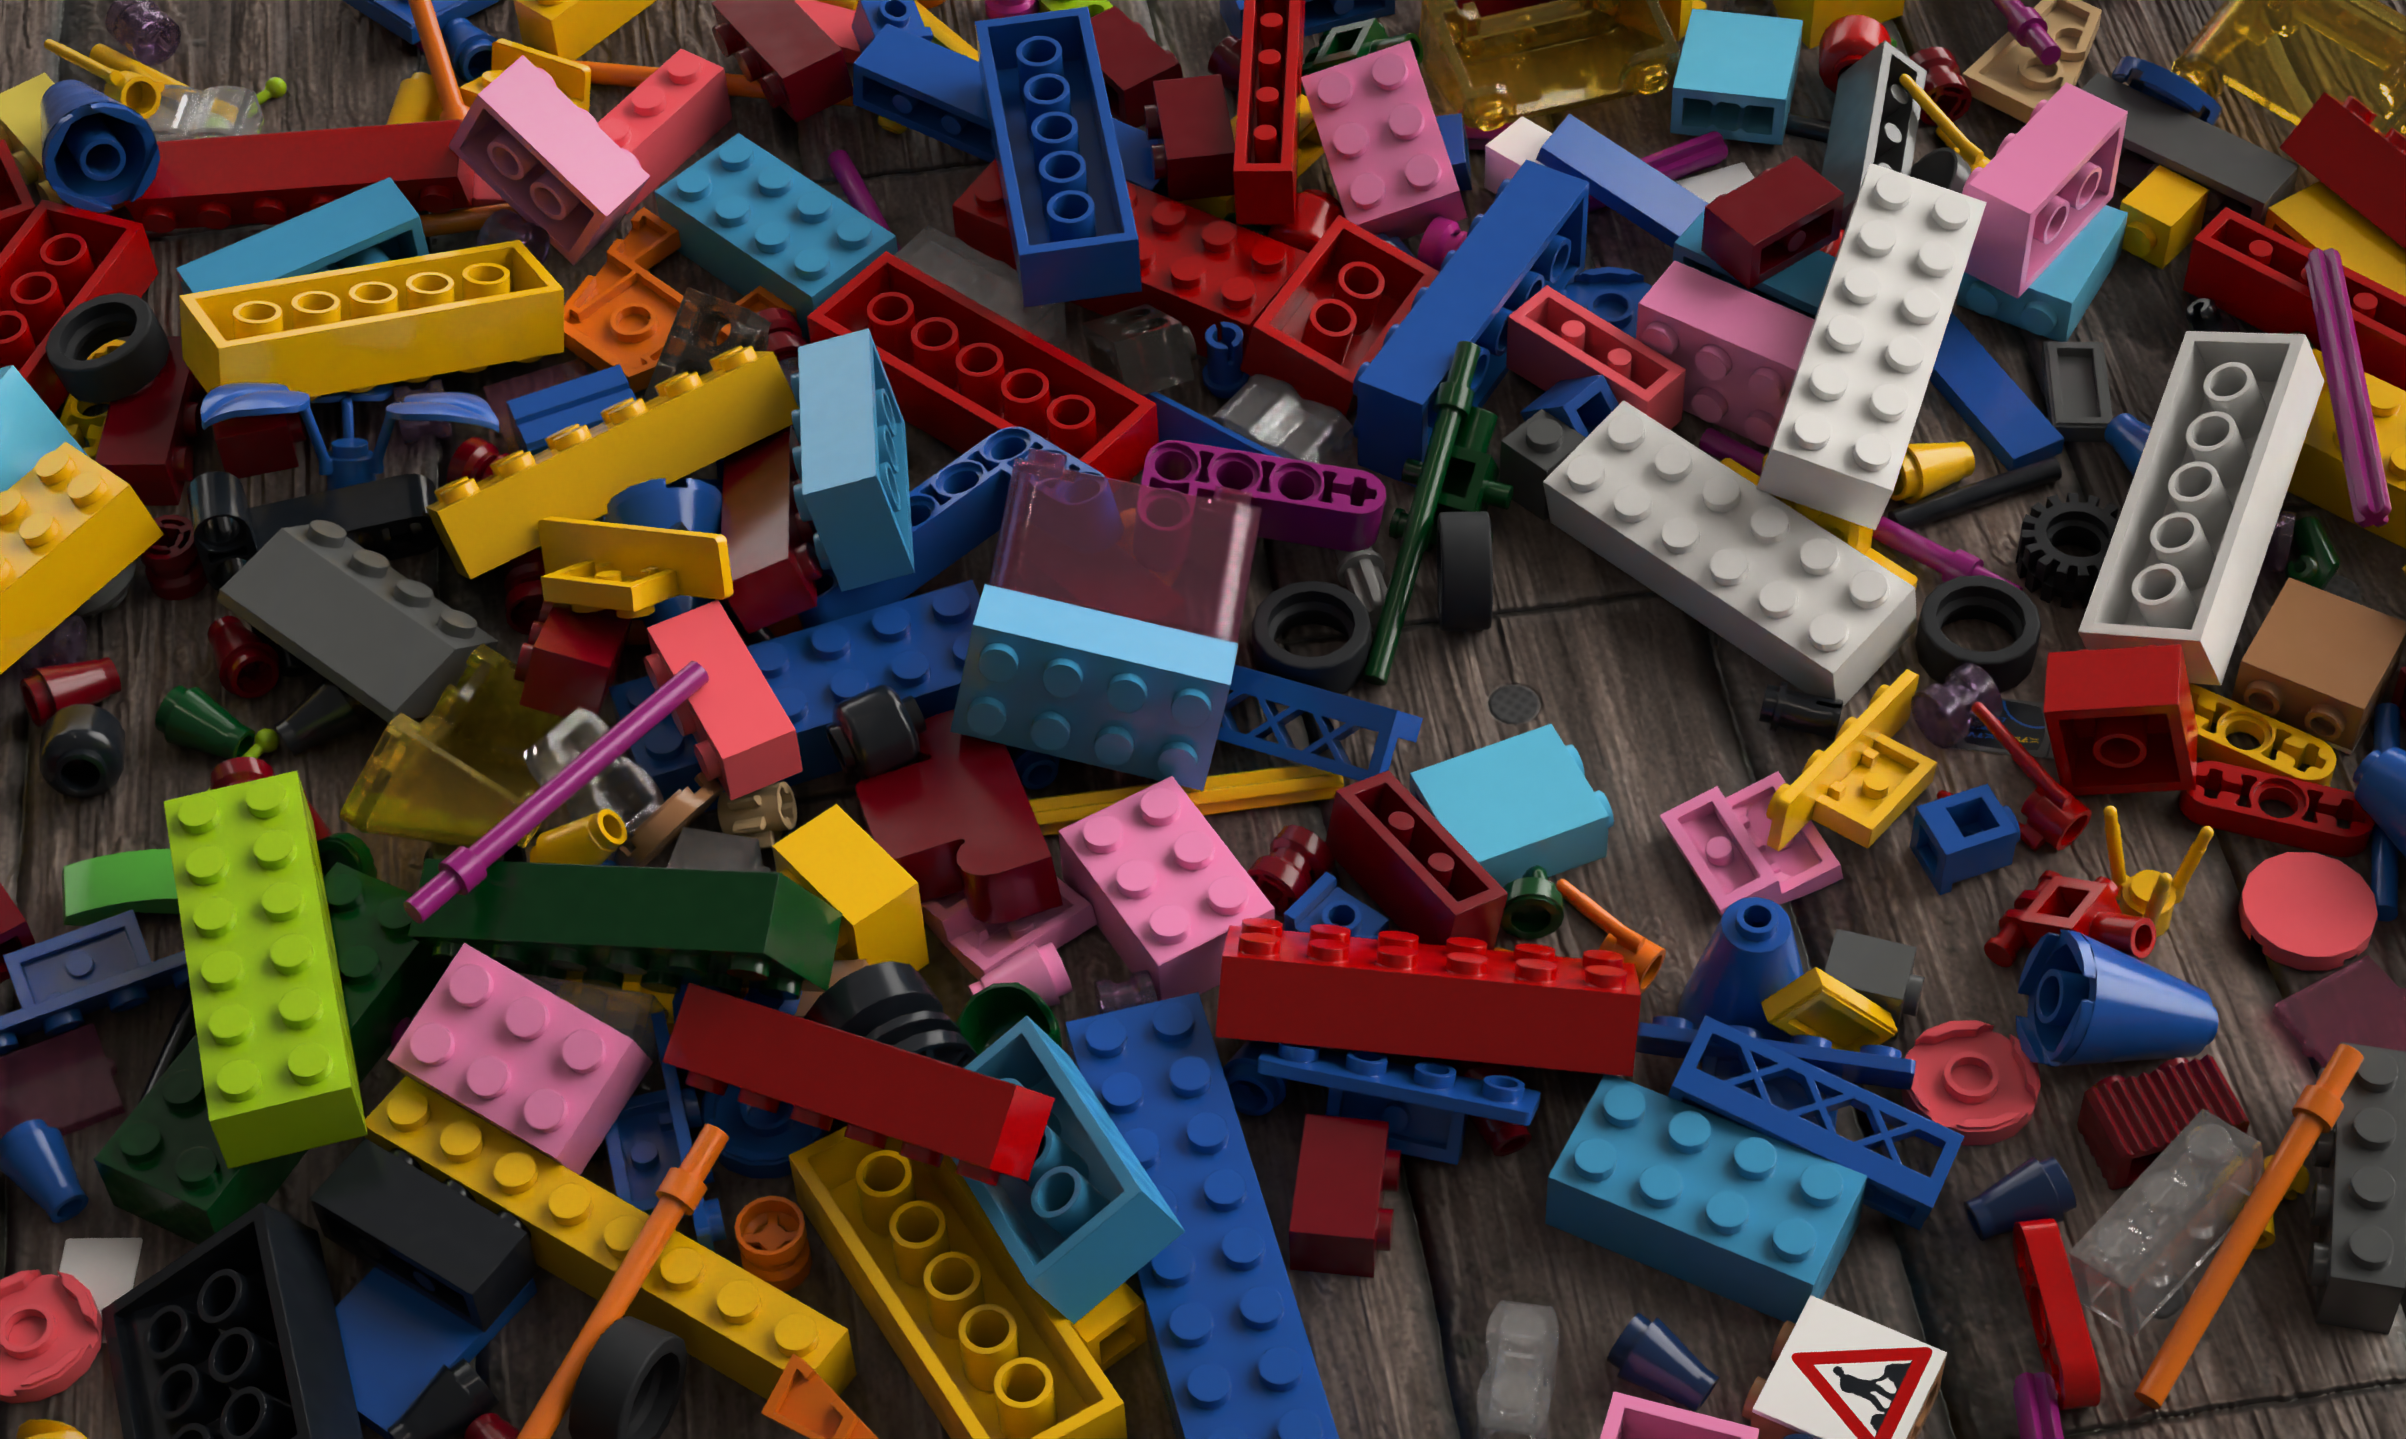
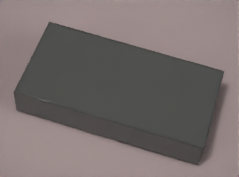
(2076, 389)

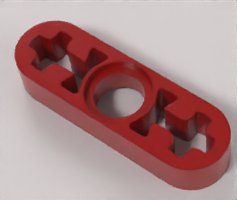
(2302, 796)
(2056, 1313)

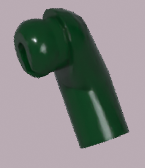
(2317, 558)

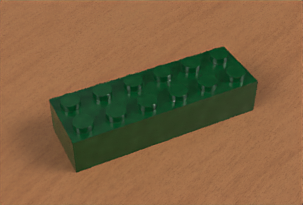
(642, 927)
(166, 1154)

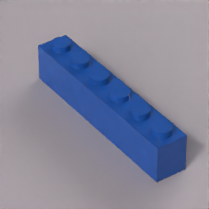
(945, 99)

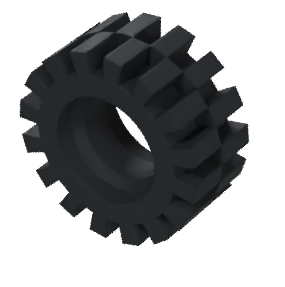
(2061, 525)

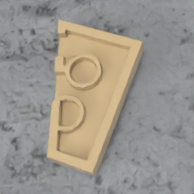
(2015, 78)

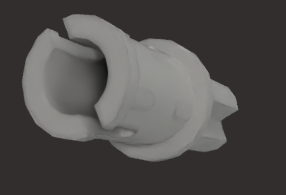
(1362, 575)

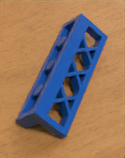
(1323, 705)
(1889, 1184)

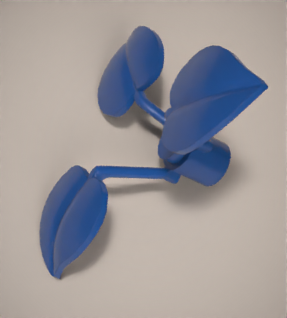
(350, 457)

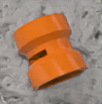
(774, 1241)

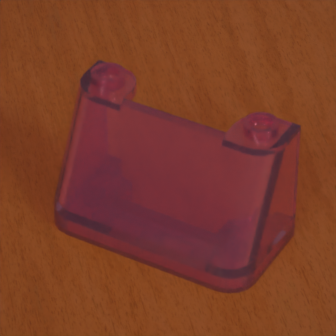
(1127, 547)

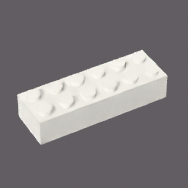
(1872, 347)
(2206, 498)
(1731, 555)

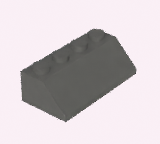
(354, 619)

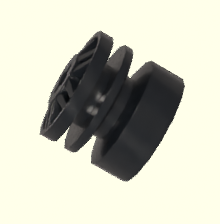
(895, 1008)

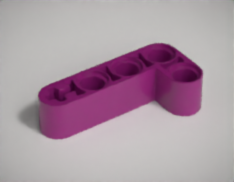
(1297, 497)

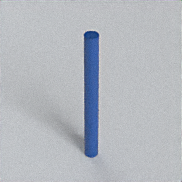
(2383, 852)

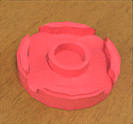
(2307, 910)
(1973, 1081)
(46, 1334)

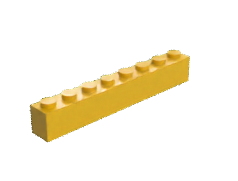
(586, 1232)

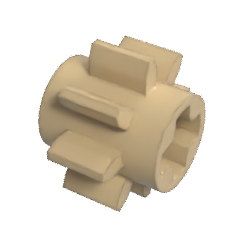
(759, 814)

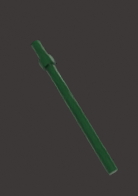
(1451, 406)

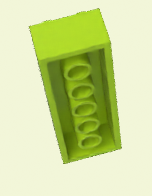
(263, 971)

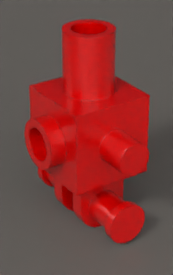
(2070, 905)

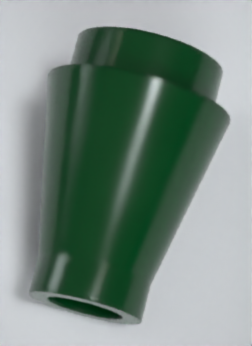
(201, 724)

